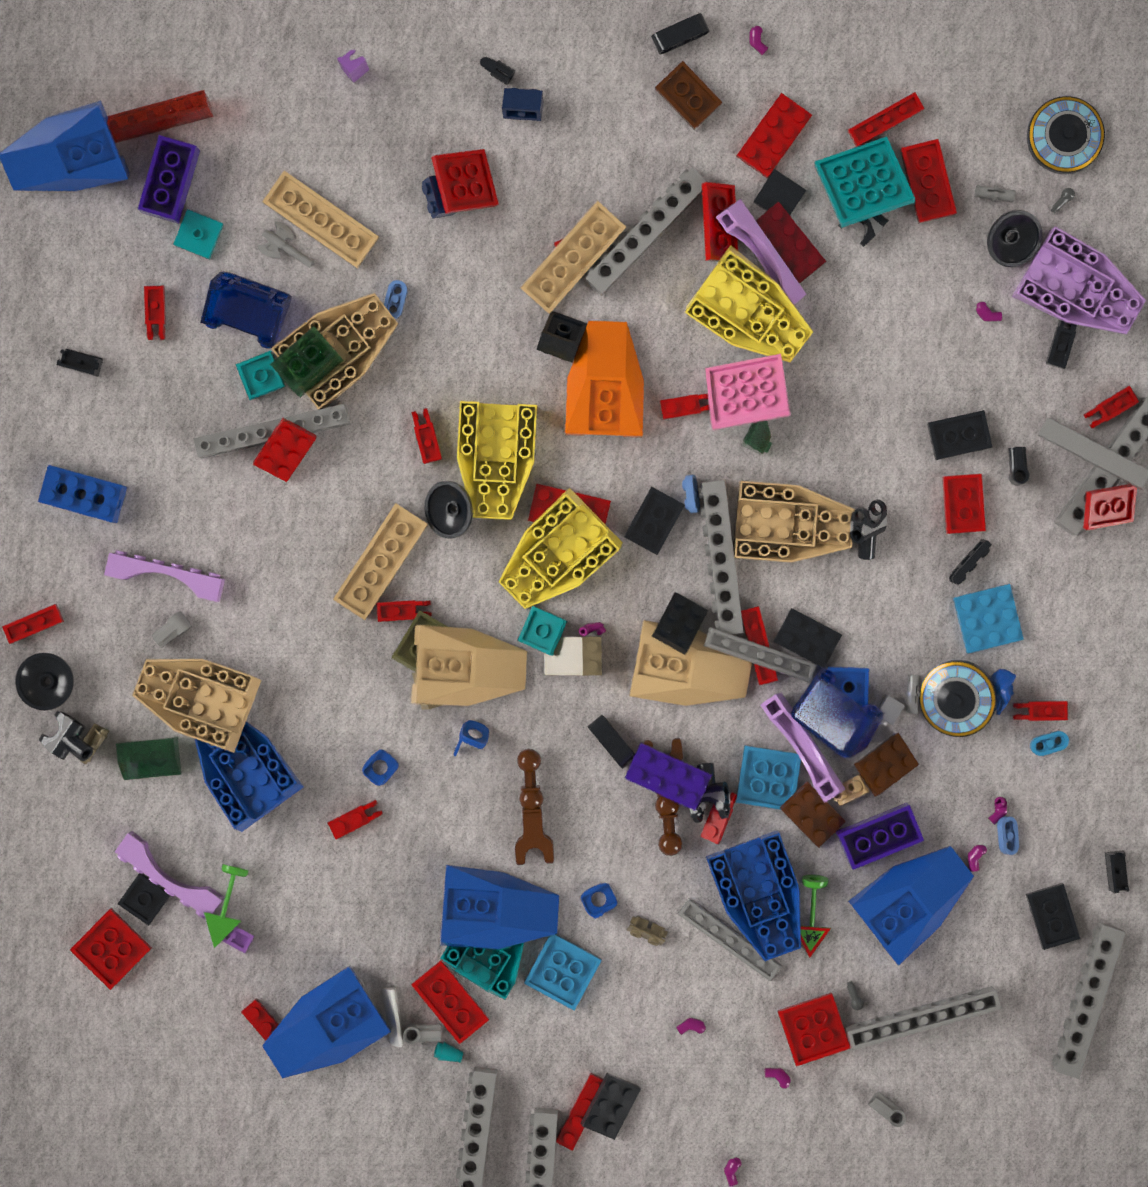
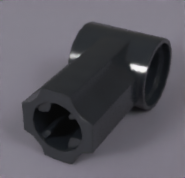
(1018, 463)

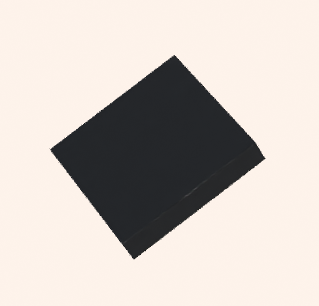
(779, 189)
(144, 899)

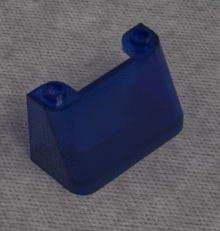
(246, 307)
(835, 716)

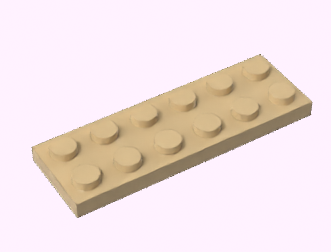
(320, 219)
(573, 257)
(380, 561)

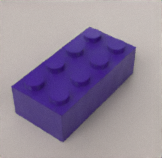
(168, 179)
(668, 776)
(879, 836)

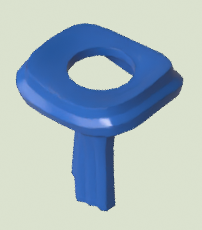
(464, 736)
(371, 775)
(594, 911)

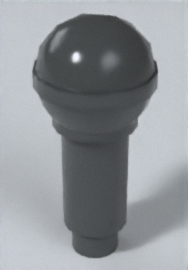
(1067, 195)
(856, 1002)

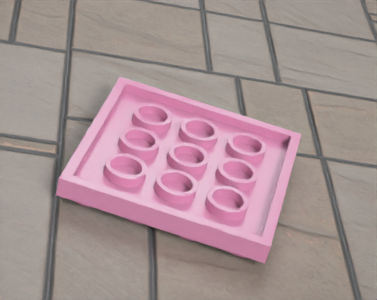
(747, 391)

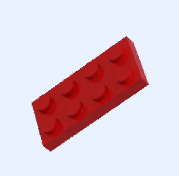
(774, 135)
(928, 181)
(716, 199)
(545, 496)
(450, 1001)

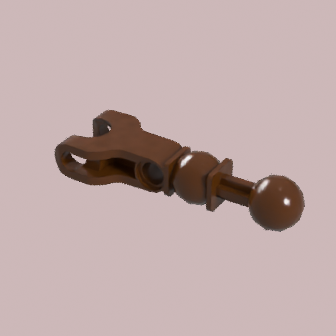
(531, 801)
(670, 842)

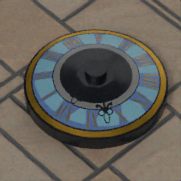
(1065, 135)
(958, 698)

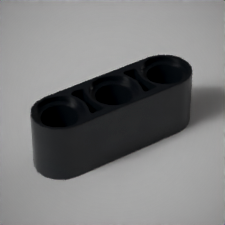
(680, 33)
(612, 741)

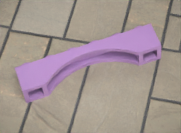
(742, 225)
(203, 586)
(820, 771)
(137, 852)

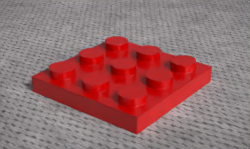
(464, 181)
(110, 948)
(813, 1029)

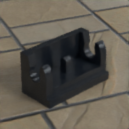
(80, 362)
(1116, 871)

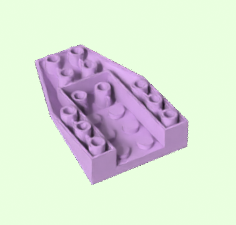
(1079, 285)

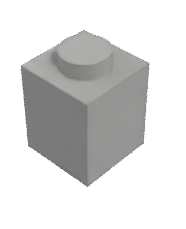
(891, 709)

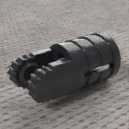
(493, 67)

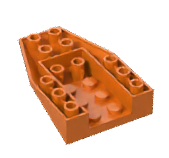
(605, 384)

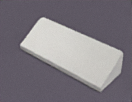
(393, 1016)

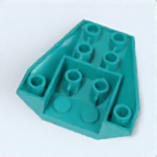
(487, 968)

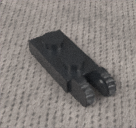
(1061, 345)
(969, 562)

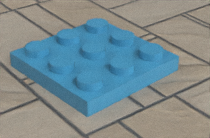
(988, 618)
(767, 777)
(562, 971)

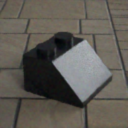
(561, 336)

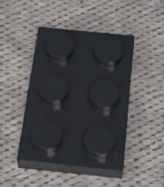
(959, 435)
(654, 520)
(679, 623)
(807, 638)
(1052, 916)
(610, 1106)

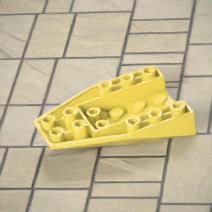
(749, 309)
(495, 455)
(558, 552)

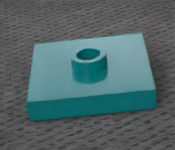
(198, 234)
(259, 376)
(542, 630)

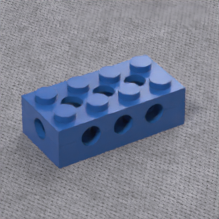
(52, 494)
(859, 679)

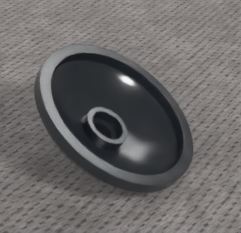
(1022, 243)
(441, 509)
(32, 686)

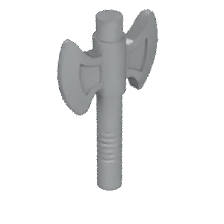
(277, 241)

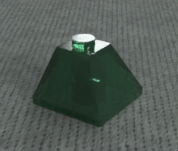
(758, 437)

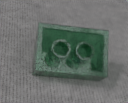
(306, 362)
(149, 758)

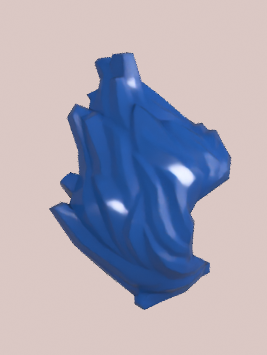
(1003, 682)

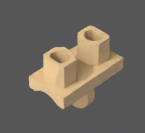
(854, 789)

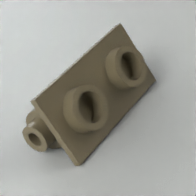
(94, 738)
(653, 935)

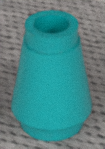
(446, 1052)

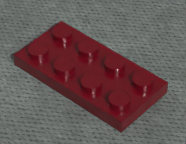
(790, 242)

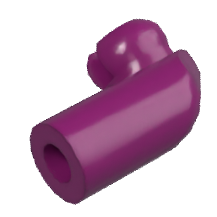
(755, 40)
(986, 314)
(589, 628)
(1000, 810)
(974, 855)
(691, 1024)
(780, 1075)
(730, 1170)

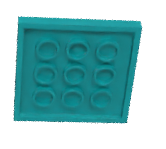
(864, 182)

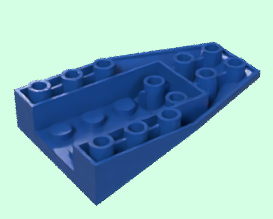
(65, 153)
(247, 780)
(760, 893)
(912, 900)
(494, 909)
(326, 1027)

